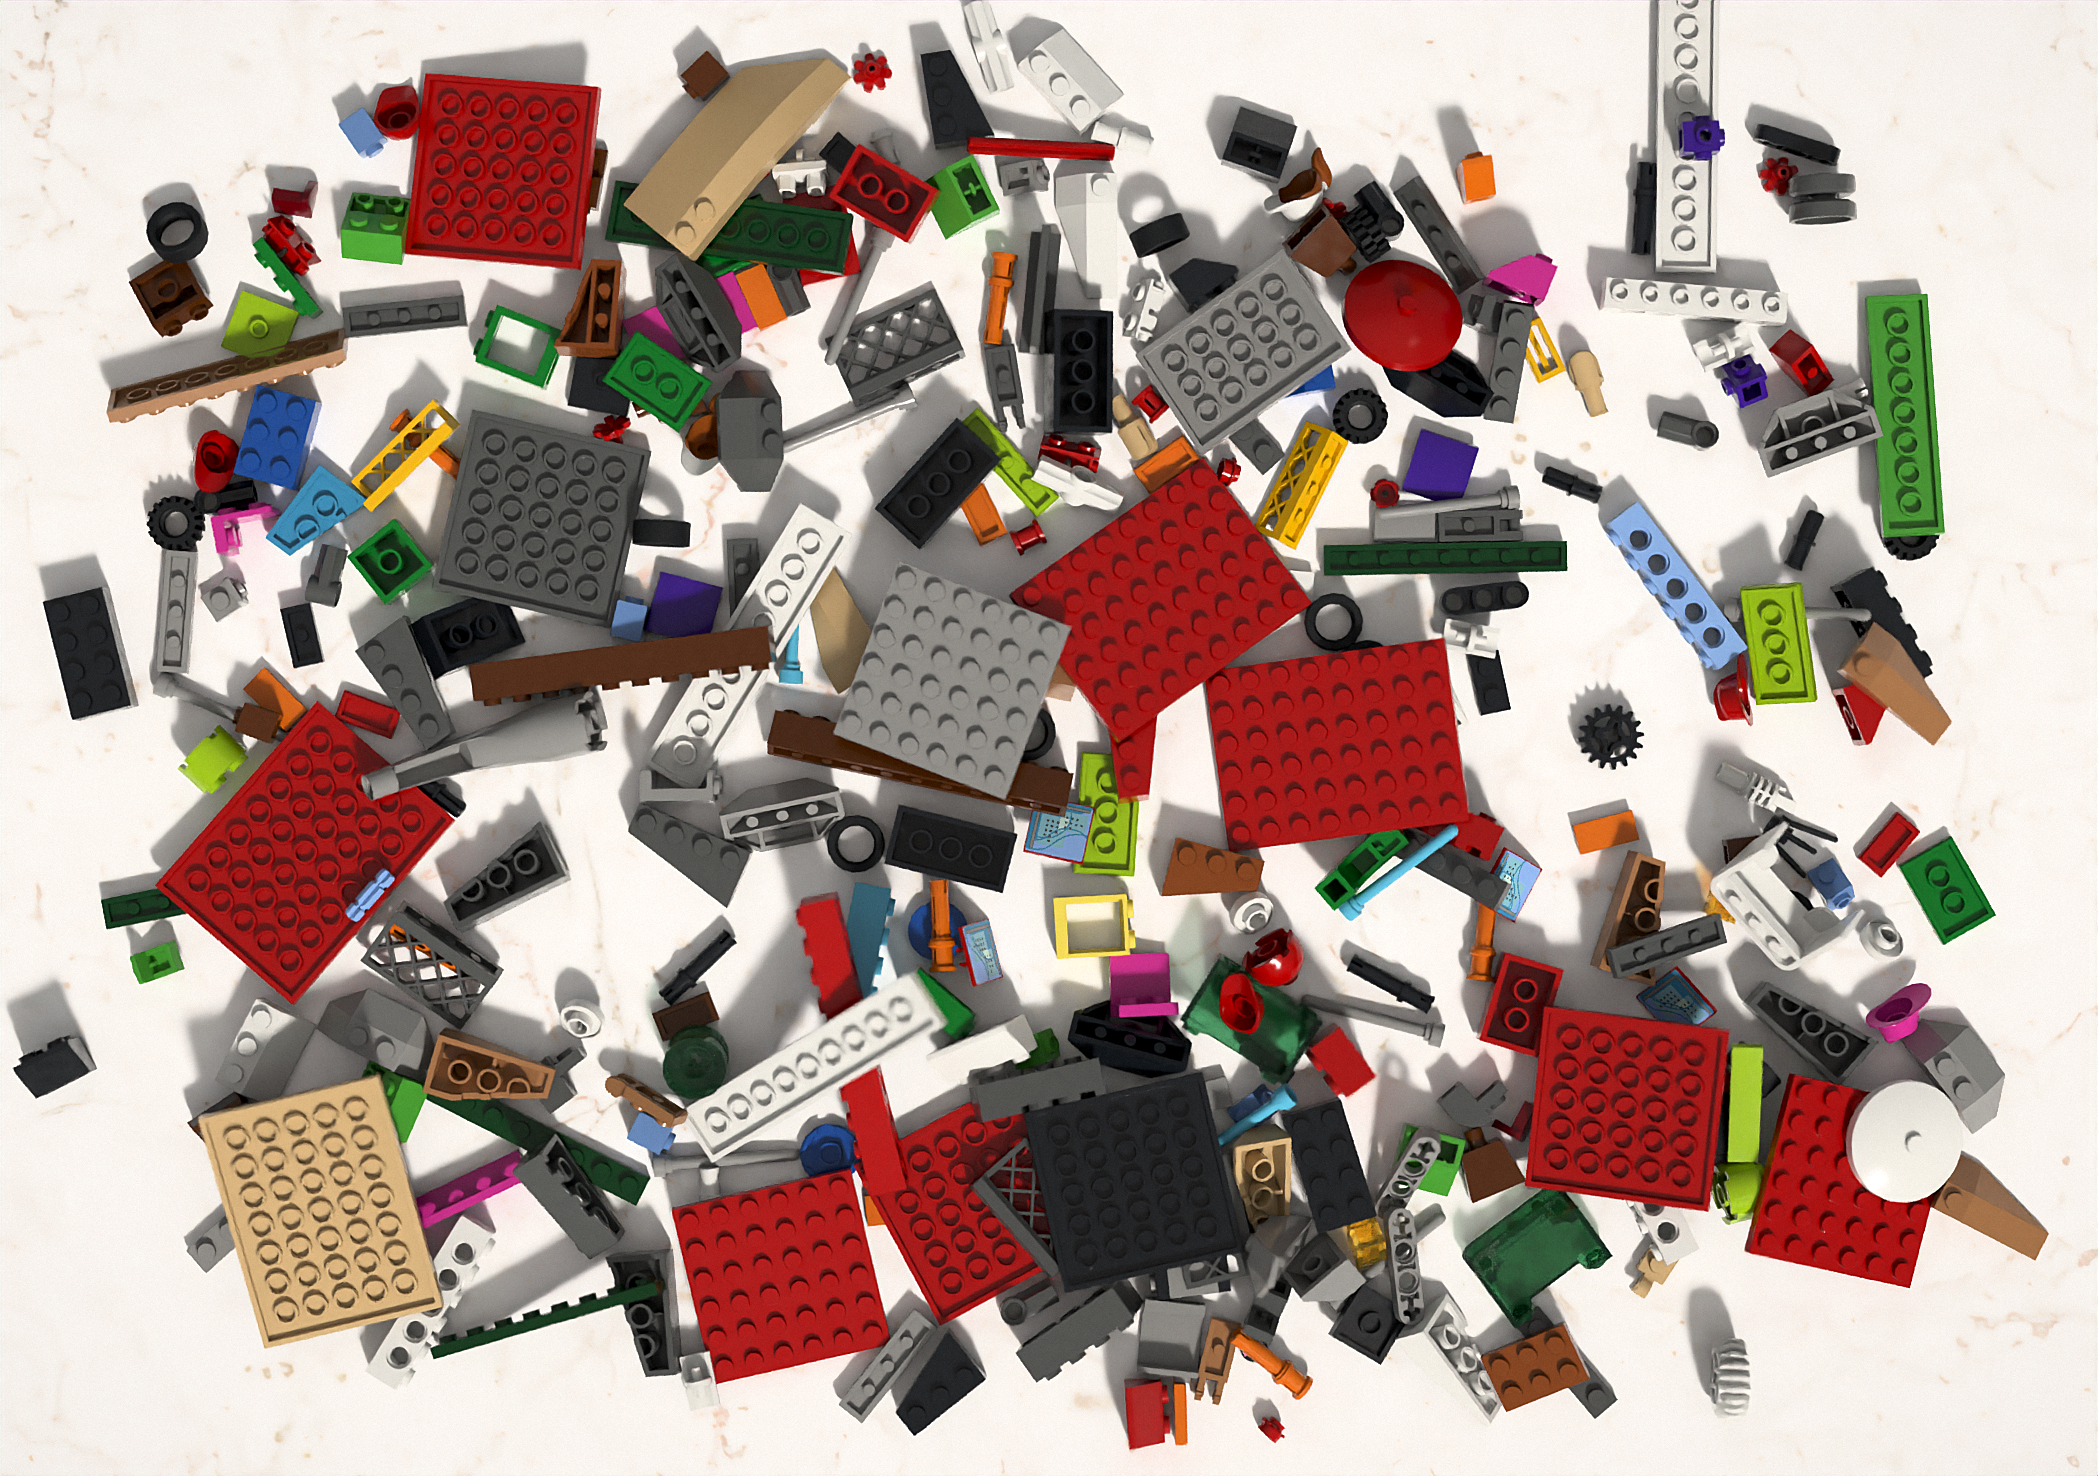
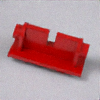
(282, 233)
(1081, 453)

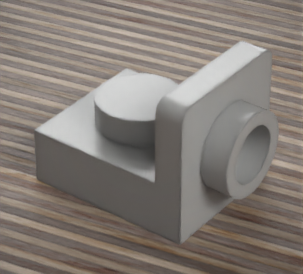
(1024, 177)
(225, 598)

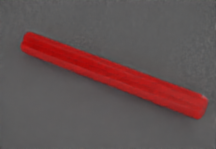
(1040, 148)

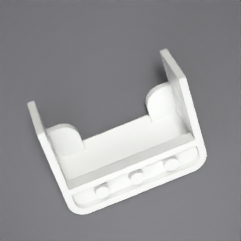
(1771, 911)

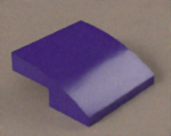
(1439, 467)
(682, 606)

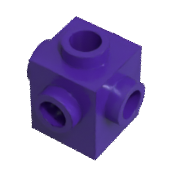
(1691, 143)
(1744, 381)

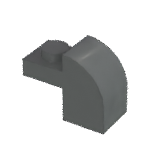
(1483, 314)
(561, 1088)
(1469, 1110)
(1266, 1311)

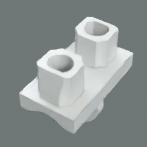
(801, 172)
(1724, 347)
(1471, 638)
(699, 1380)

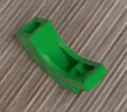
(1359, 866)

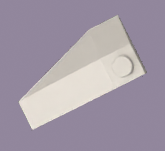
(1089, 220)
(1448, 1357)

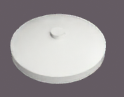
(1904, 1140)

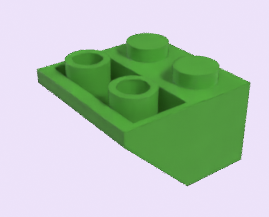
(963, 197)
(375, 228)
(403, 1097)
(1445, 1166)

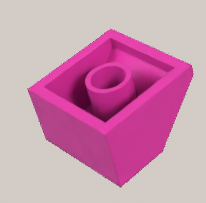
(1524, 279)

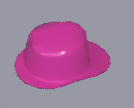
(1900, 1013)

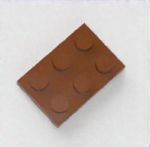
(1535, 1366)

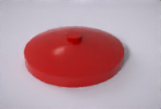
(1402, 315)

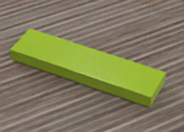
(1014, 469)
(1745, 1102)

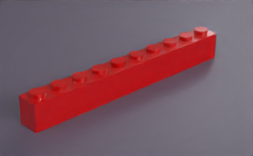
(867, 1094)

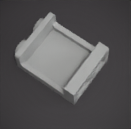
(649, 792)

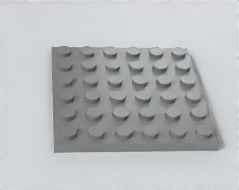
(952, 680)

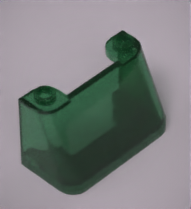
(1278, 1041)
(1533, 1251)

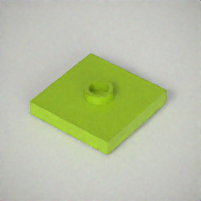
(259, 326)

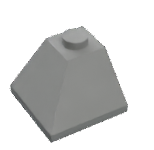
(1322, 1272)

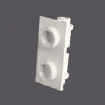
(1146, 295)

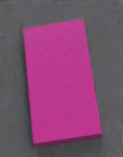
(654, 327)

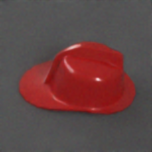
(1732, 695)

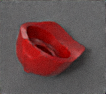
(398, 112)
(214, 461)
(1240, 1004)

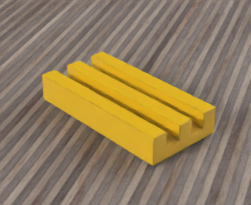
(1552, 350)

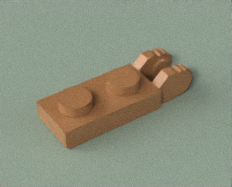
(646, 1100)
(1216, 1357)

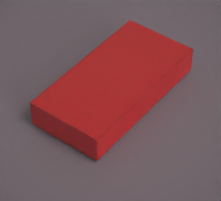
(368, 714)
(1888, 844)

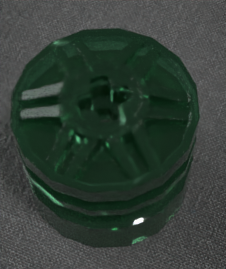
(684, 1073)

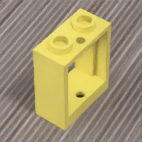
(1061, 933)

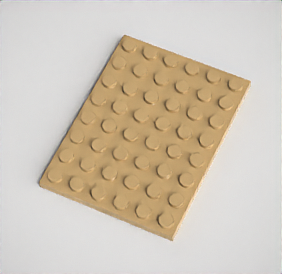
(321, 1211)

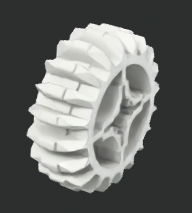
(1730, 1378)

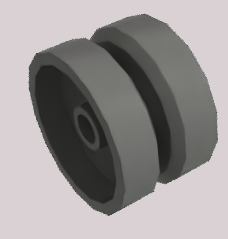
(1823, 199)

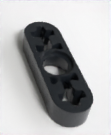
(1796, 145)

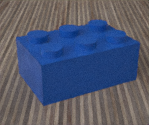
(277, 438)

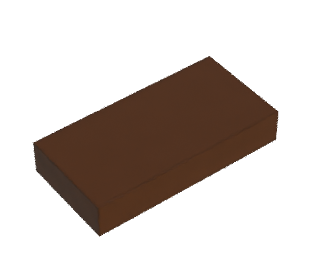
(688, 1012)

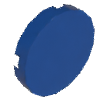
(920, 929)
(828, 1149)

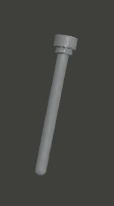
(879, 243)
(902, 399)
(1506, 498)
(1734, 613)
(169, 687)
(1430, 1032)
(666, 1164)
(1375, 1268)

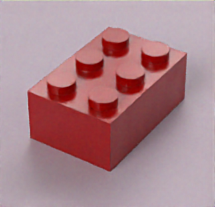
(884, 194)
(1517, 1003)
(1340, 1060)

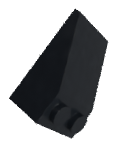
(466, 635)

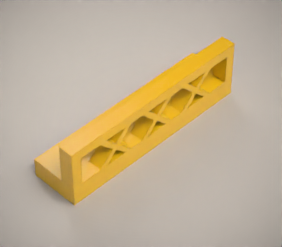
(409, 464)
(1306, 486)

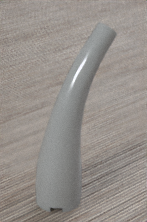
(536, 735)

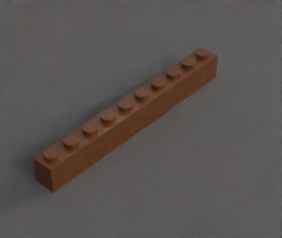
(622, 664)
(814, 743)

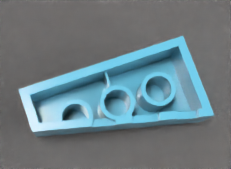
(868, 931)

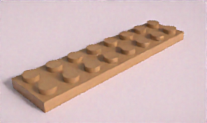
(226, 375)

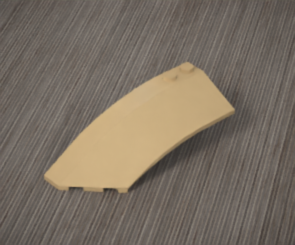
(732, 149)

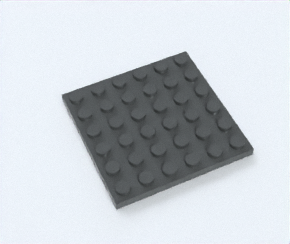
(541, 519)

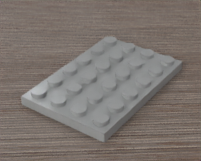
(1243, 352)

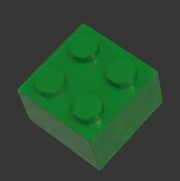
(392, 562)

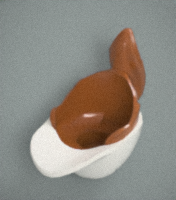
(1304, 191)
(700, 444)

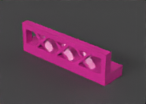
(468, 1189)

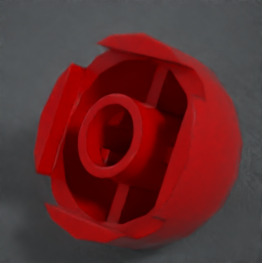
(1276, 959)

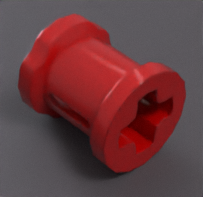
(1148, 394)
(1027, 537)

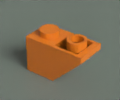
(1476, 178)

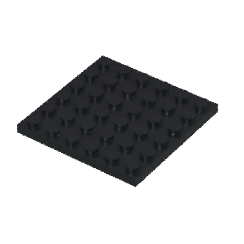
(1133, 1182)

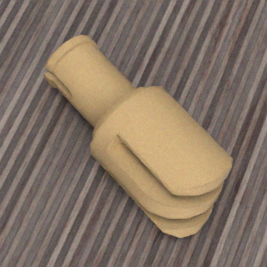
(1587, 379)
(1133, 430)

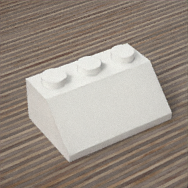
(1070, 81)
(984, 1050)
(265, 1051)

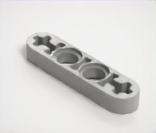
(1411, 1175)
(1400, 1266)

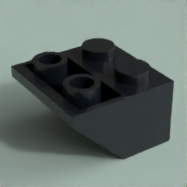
(1259, 145)
(1199, 280)
(58, 1066)

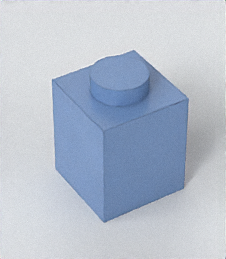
(363, 134)
(630, 619)
(650, 1134)

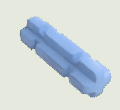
(369, 895)

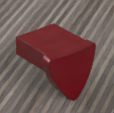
(295, 202)
(1521, 1124)

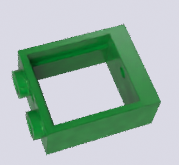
(548, 361)
(957, 1013)

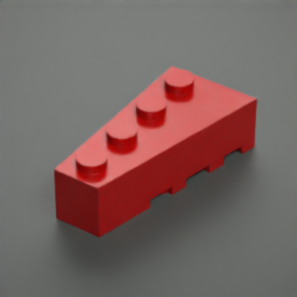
(1133, 763)
(1474, 837)

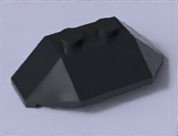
(1447, 388)
(1131, 1044)

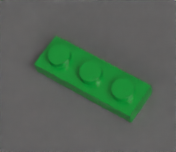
(286, 279)

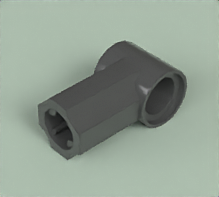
(790, 292)
(1684, 429)
(325, 584)
(1032, 1301)

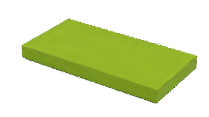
(1778, 643)
(1114, 825)

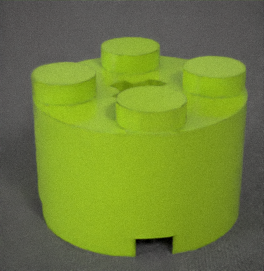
(212, 760)
(1737, 1189)

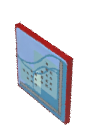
(1060, 836)
(1520, 875)
(980, 952)
(1676, 999)

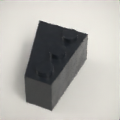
(951, 102)
(940, 1384)

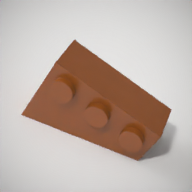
(596, 316)
(1209, 870)

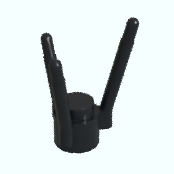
(1787, 835)

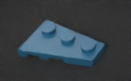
(314, 510)

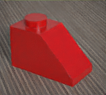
(1801, 363)

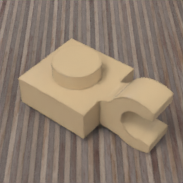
(1652, 1272)

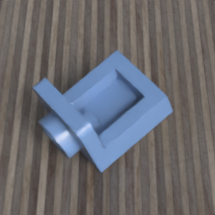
(1832, 885)
(1250, 1103)

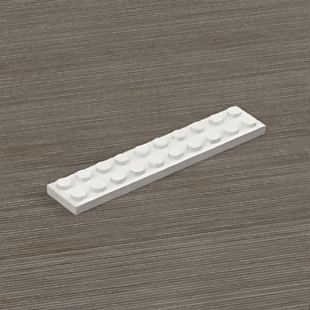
(1684, 89)
(776, 599)
(814, 1066)

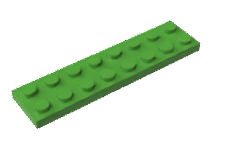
(1907, 415)

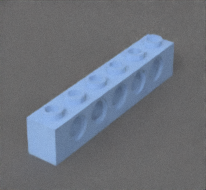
(1728, 641)

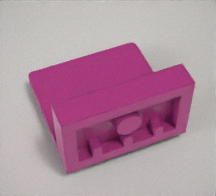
(225, 535)
(1140, 985)

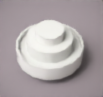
(1251, 913)
(1881, 941)
(582, 1019)

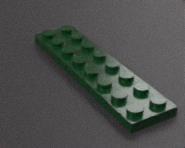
(754, 234)

